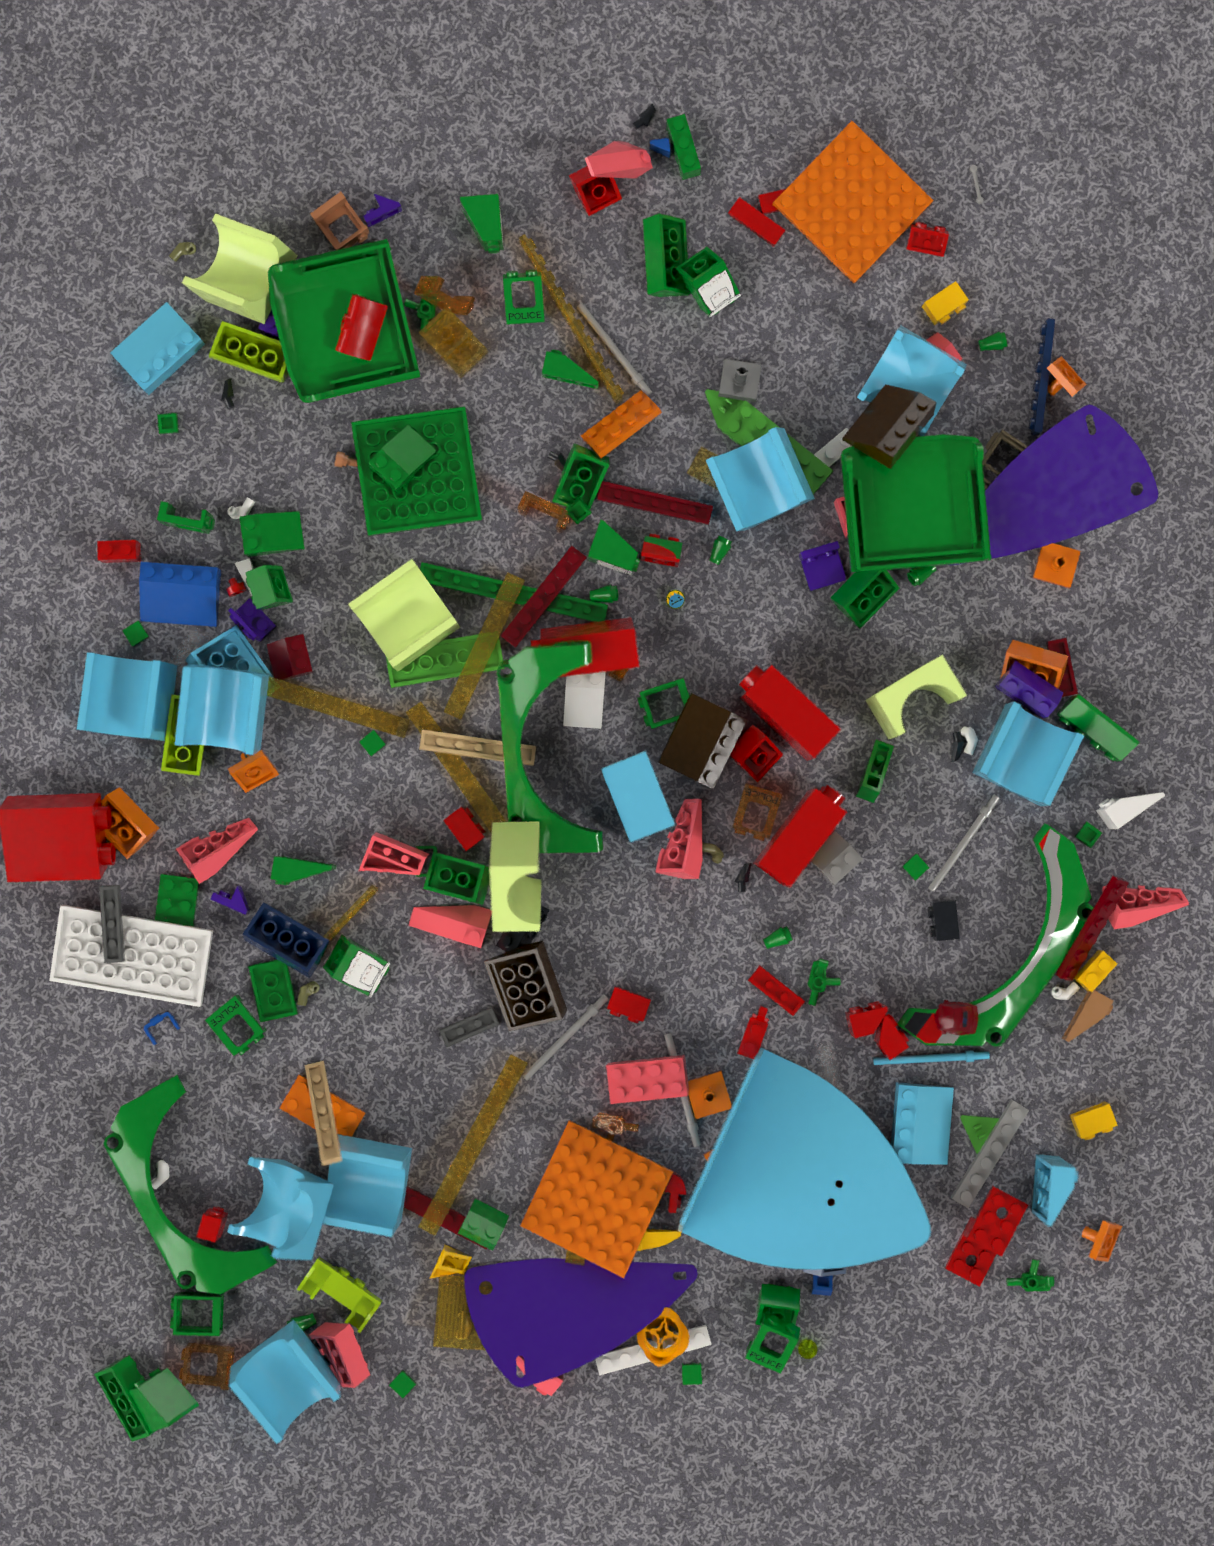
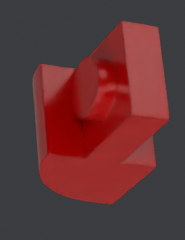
(675, 1186)

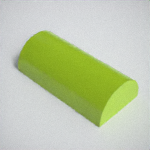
(249, 352)
(177, 758)

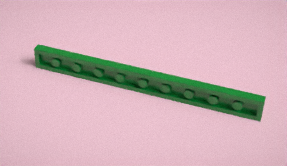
(490, 587)

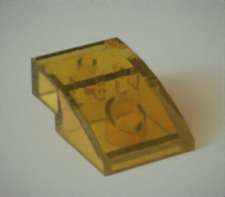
(453, 342)

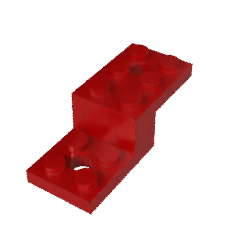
(986, 1236)

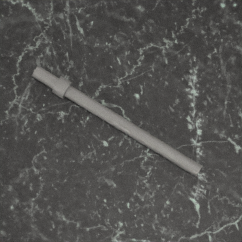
(637, 378)
(985, 812)
(592, 1010)
(692, 1126)

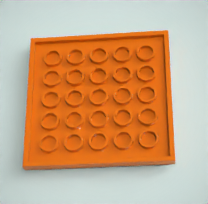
(852, 202)
(596, 1198)

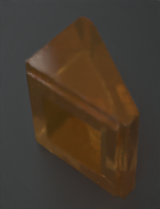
(618, 675)

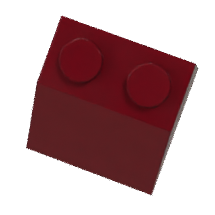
(289, 657)

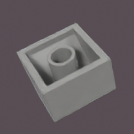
(836, 858)

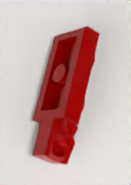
(754, 1033)

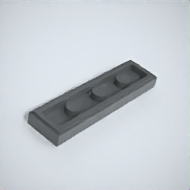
(112, 923)

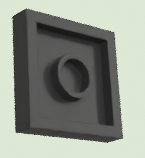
(740, 380)

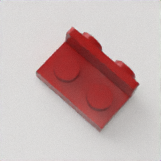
(927, 239)

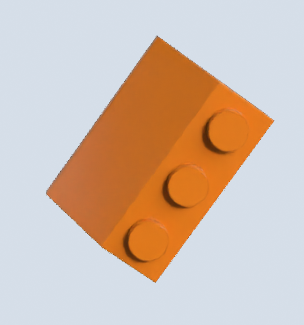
(1042, 662)
(129, 825)

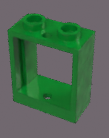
(648, 719)
(217, 1314)

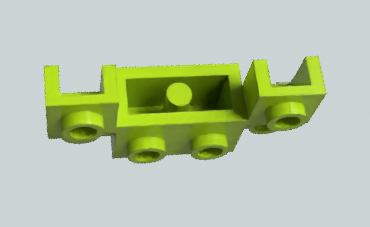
(344, 1289)

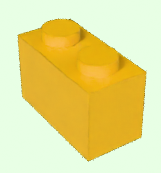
(945, 303)
(1095, 970)
(1093, 1120)

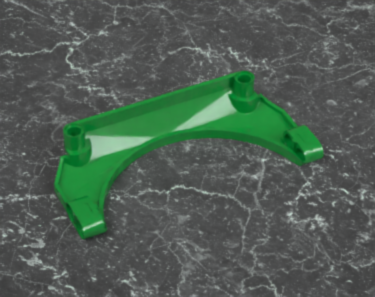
(530, 674)
(208, 1268)

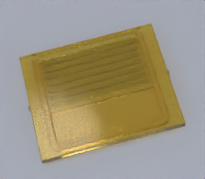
(453, 1320)

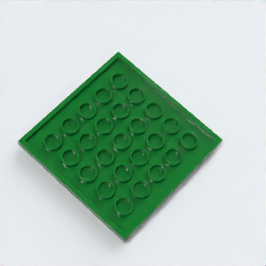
(441, 490)

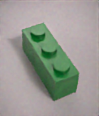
(683, 147)

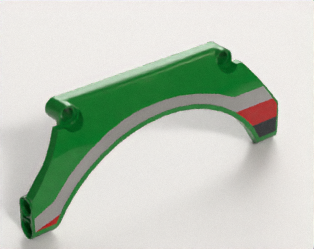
(1007, 1005)

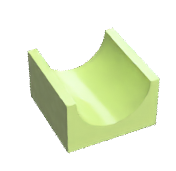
(241, 269)
(404, 615)
(933, 676)
(514, 895)

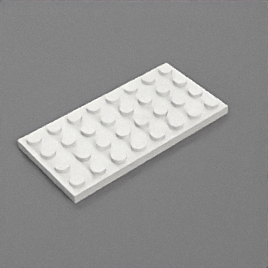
(160, 957)

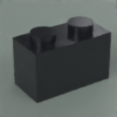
(943, 920)

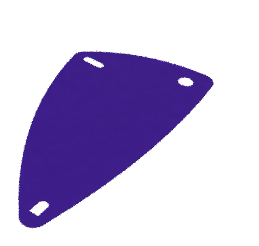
(1067, 485)
(565, 1311)

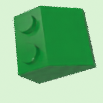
(268, 586)
(483, 1224)
(778, 1301)

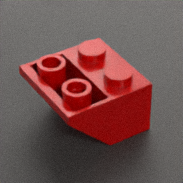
(865, 1020)
(889, 1039)

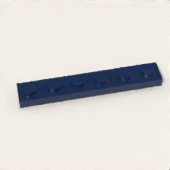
(1041, 384)

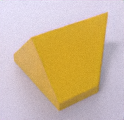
(450, 1262)

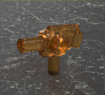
(613, 1124)

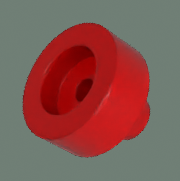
(235, 588)

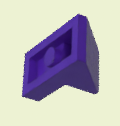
(387, 209)
(237, 902)

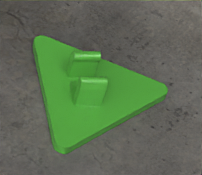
(721, 407)
(978, 1129)

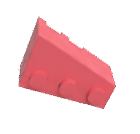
(393, 856)
(343, 1352)

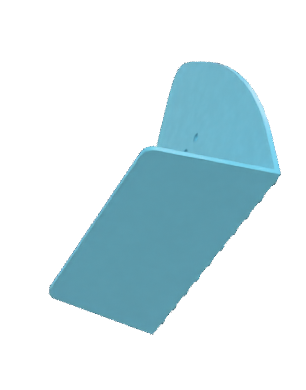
(779, 1167)

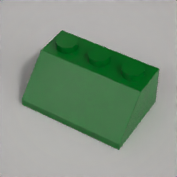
(864, 595)

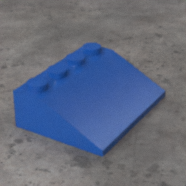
(179, 594)

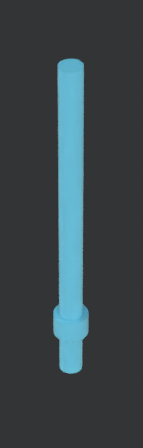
(969, 1056)

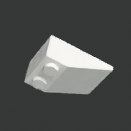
(584, 700)
(1120, 811)

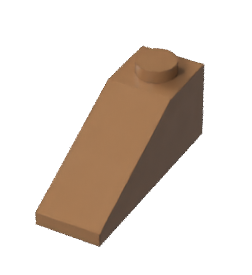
(1091, 1010)

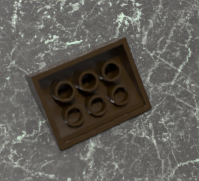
(890, 424)
(702, 741)
(526, 986)

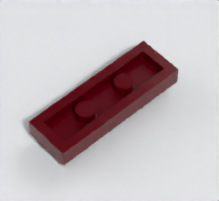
(1068, 682)

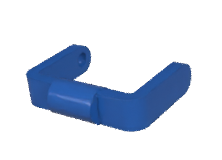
(155, 1020)

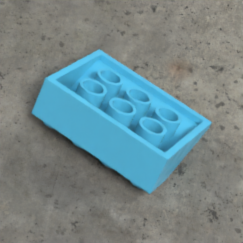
(157, 348)
(229, 651)
(922, 1123)
(1052, 1186)

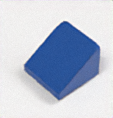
(661, 146)
(822, 1285)

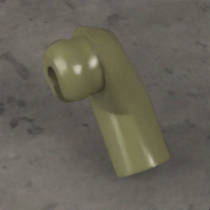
(182, 248)
(714, 851)
(307, 990)

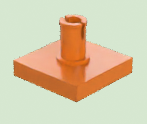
(1065, 377)
(1056, 565)
(253, 771)
(709, 1095)
(1103, 1240)

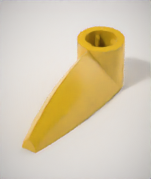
(658, 1237)

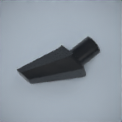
(645, 117)
(227, 394)
(559, 459)
(957, 746)
(743, 877)

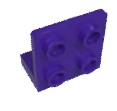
(822, 566)
(255, 621)

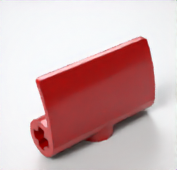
(361, 327)

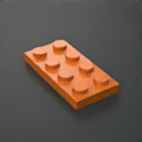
(621, 424)
(299, 1106)

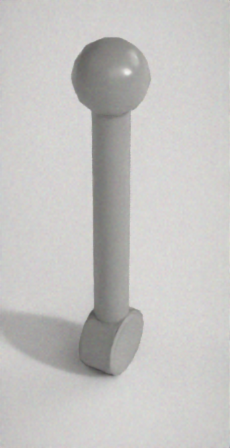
(973, 169)

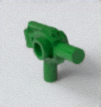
(425, 310)
(818, 981)
(1031, 1280)

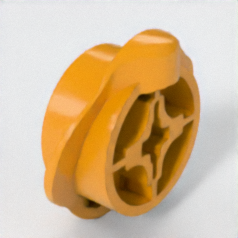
(661, 1355)

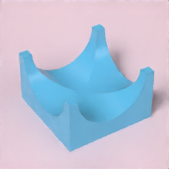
(914, 366)
(289, 1209)

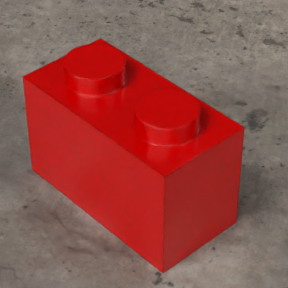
(119, 551)
(464, 828)
(628, 1004)
(212, 1224)

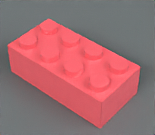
(647, 1079)

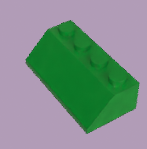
(664, 251)
(1097, 728)
(116, 1382)

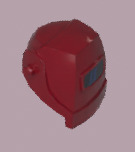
(956, 1018)

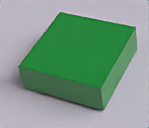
(168, 423)
(578, 510)
(135, 633)
(372, 743)
(1088, 834)
(915, 867)
(691, 1374)
(402, 1384)

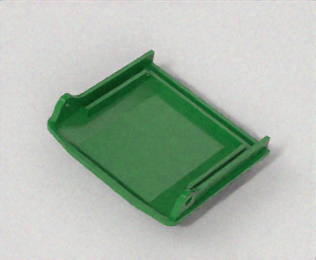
(308, 310)
(919, 510)

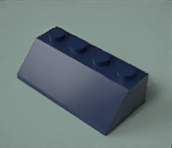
(286, 940)

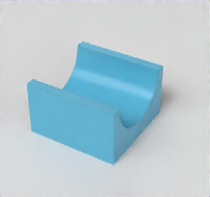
(760, 479)
(126, 696)
(222, 708)
(1027, 755)
(637, 796)
(368, 1186)
(282, 1379)

